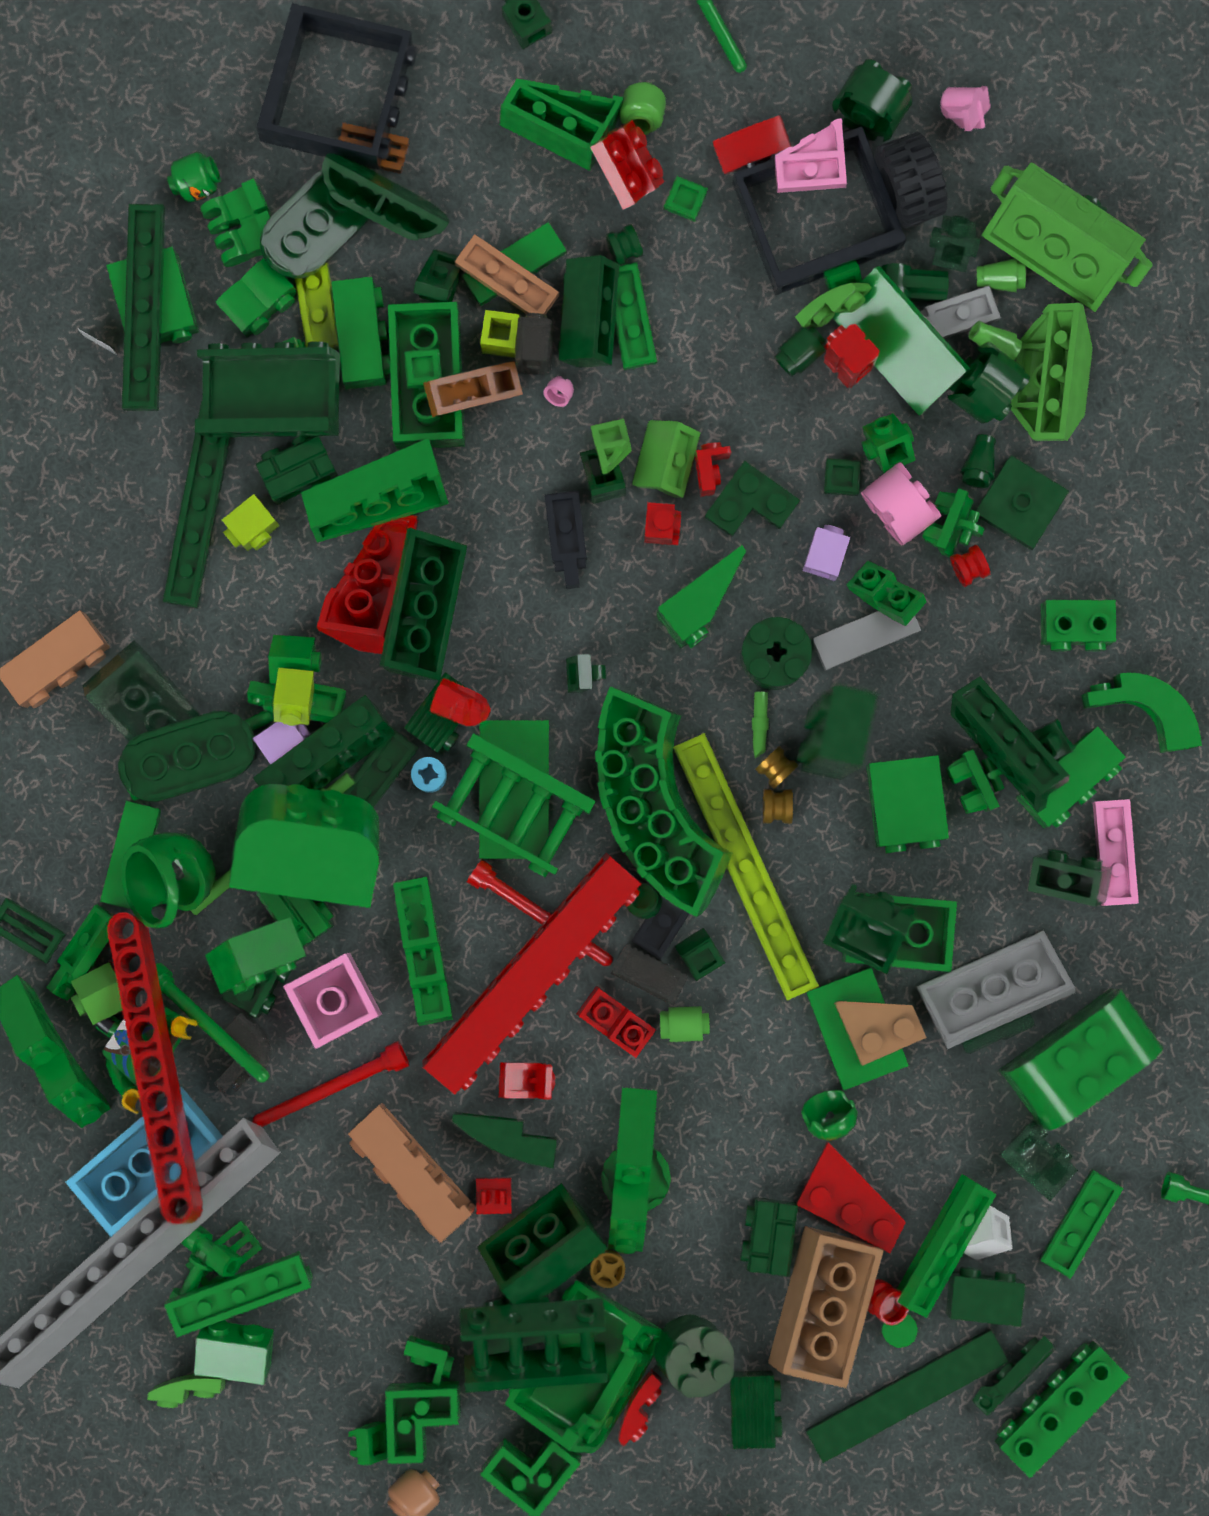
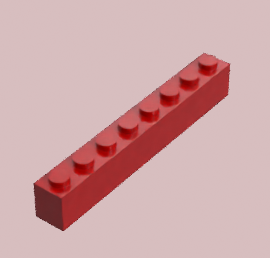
(531, 973)

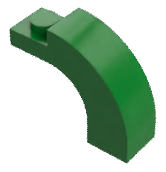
(1167, 708)

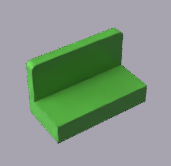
(666, 457)

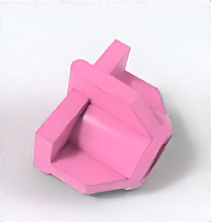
(966, 106)

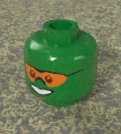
(194, 177)

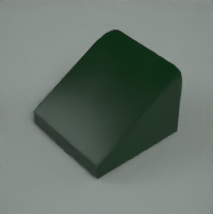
(700, 954)

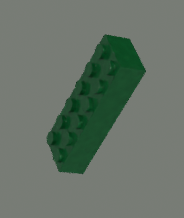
(837, 732)

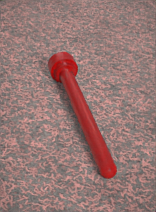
(485, 878)
(391, 1059)

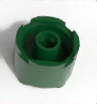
(873, 100)
(989, 384)
(790, 639)
(700, 1373)

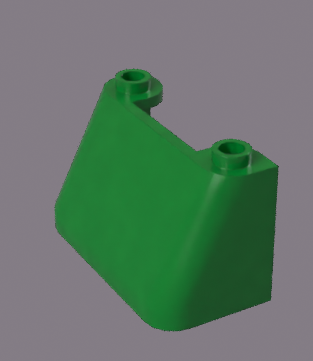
(584, 1414)

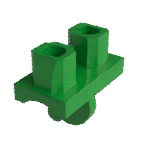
(957, 508)
(983, 796)

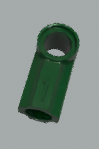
(919, 284)

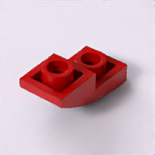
(751, 144)
(616, 1022)
(634, 1417)

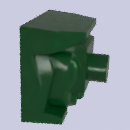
(869, 928)

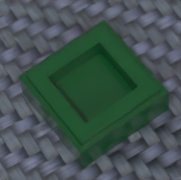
(842, 477)

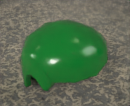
(819, 1105)

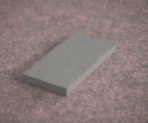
(996, 989)

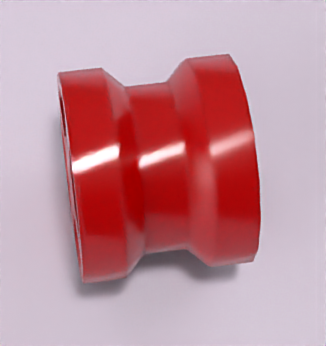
(970, 565)

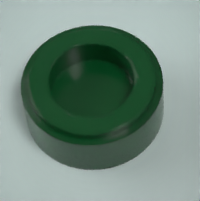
(647, 902)

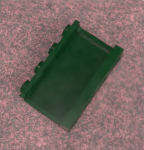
(269, 390)

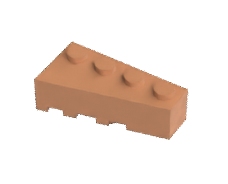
(411, 1172)

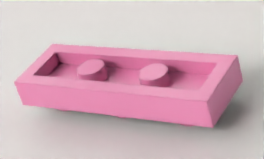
(1116, 849)

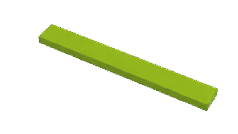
(746, 867)

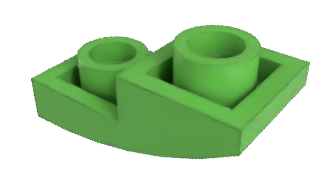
(841, 299)
(177, 1389)

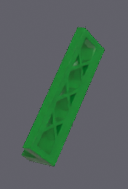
(944, 1245)
(238, 1294)

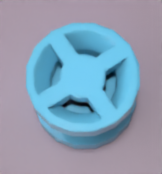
(433, 781)

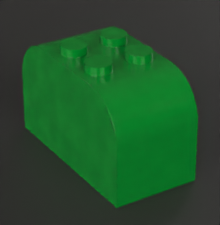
(306, 845)
(1082, 1060)

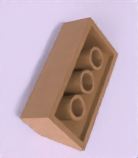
(825, 1307)

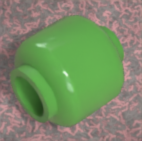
(644, 105)

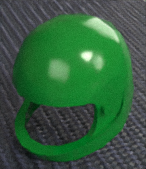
(151, 880)

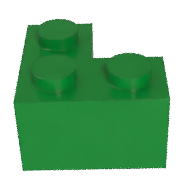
(247, 957)
(411, 1409)
(528, 1481)

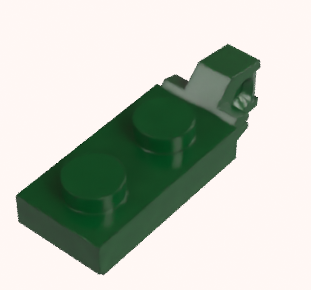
(1013, 1376)

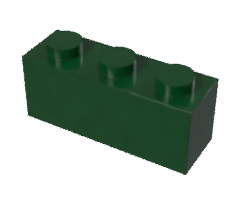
(588, 311)

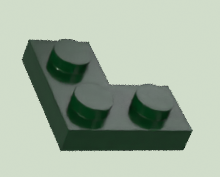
(751, 491)

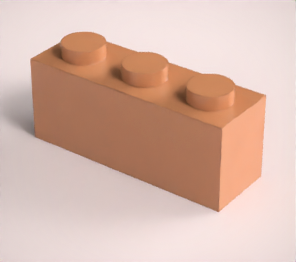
(54, 660)

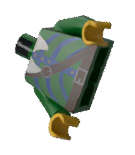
(118, 1052)

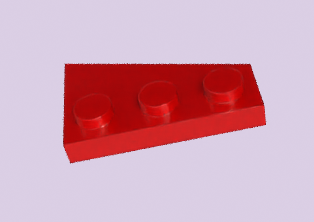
(849, 1201)

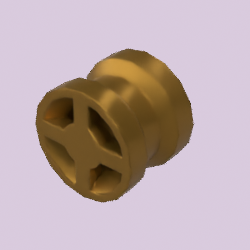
(776, 767)
(777, 806)
(610, 1273)

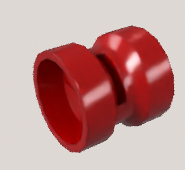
(885, 1305)

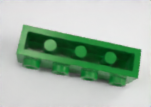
(1060, 1408)

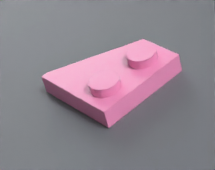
(814, 162)

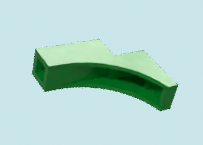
(43, 1050)
(632, 1170)

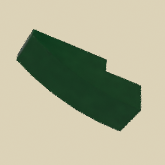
(507, 1138)

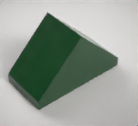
(600, 485)

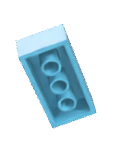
(122, 1175)

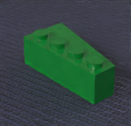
(376, 493)

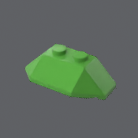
(1058, 359)

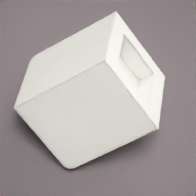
(991, 1236)

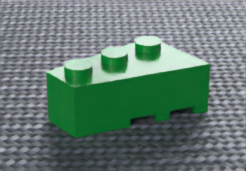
(560, 118)

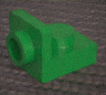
(425, 1351)

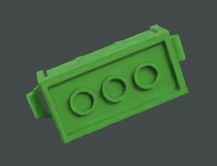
(1064, 236)

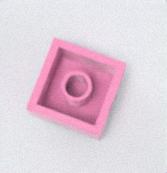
(332, 1000)

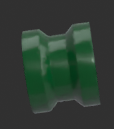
(624, 244)

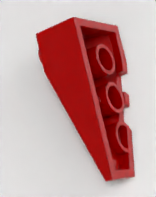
(362, 600)

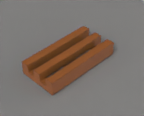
(370, 134)

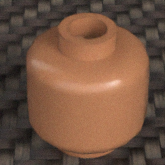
(413, 1494)

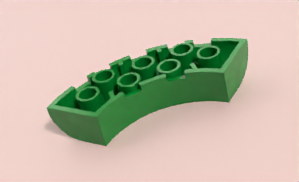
(645, 804)

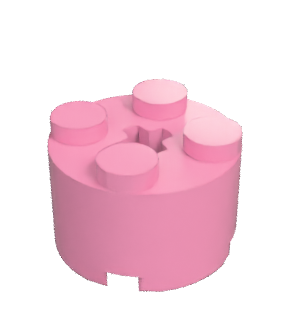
(900, 504)

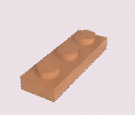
(506, 277)

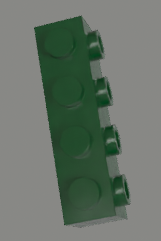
(330, 748)

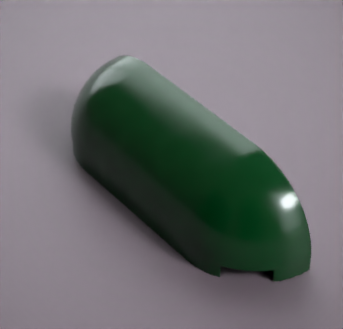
(381, 199)

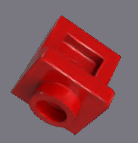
(526, 1080)

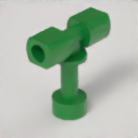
(206, 1257)

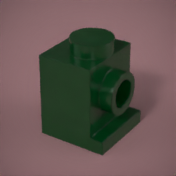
(526, 28)

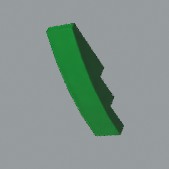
(422, 951)

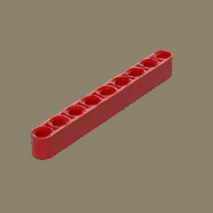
(166, 1080)

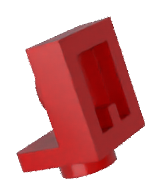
(709, 474)

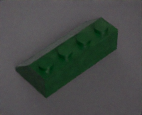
(423, 606)

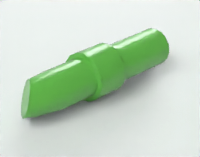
(760, 723)

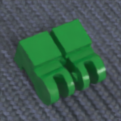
(242, 207)

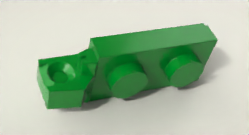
(326, 700)
(81, 952)

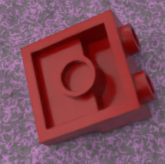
(628, 163)

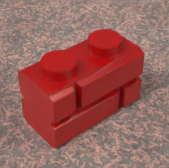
(850, 354)

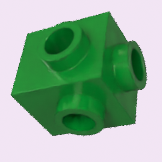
(888, 442)

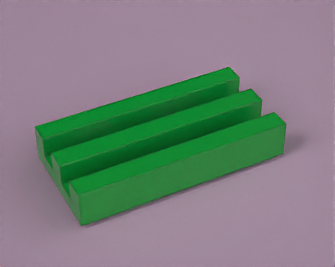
(249, 1237)

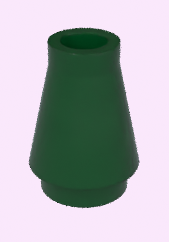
(980, 463)

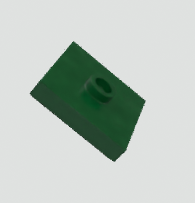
(1021, 502)

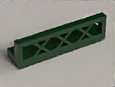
(1007, 743)

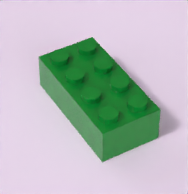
(424, 328)

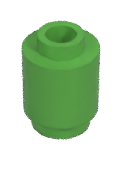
(684, 1024)

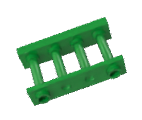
(512, 772)

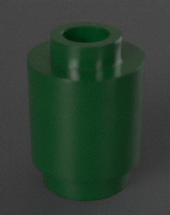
(800, 350)

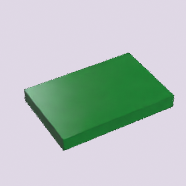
(852, 988)

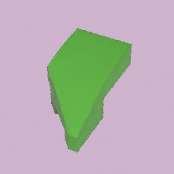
(611, 443)

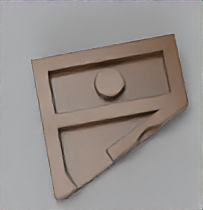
(879, 1028)

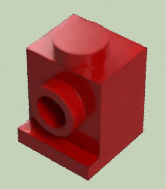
(662, 524)

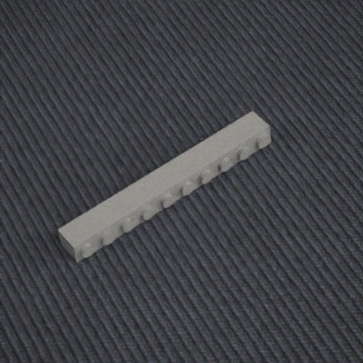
(128, 1256)

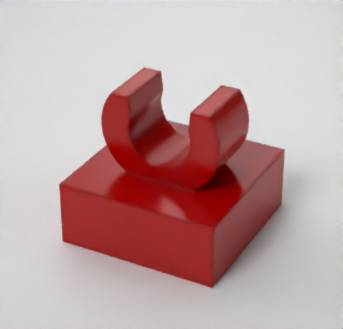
(494, 1195)

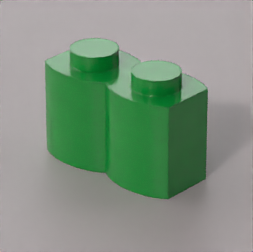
(257, 298)

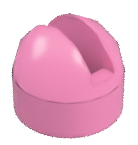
(555, 385)

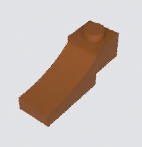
(473, 388)

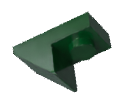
(438, 278)

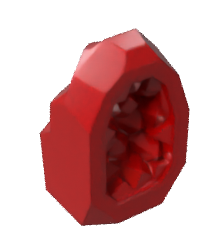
(460, 704)

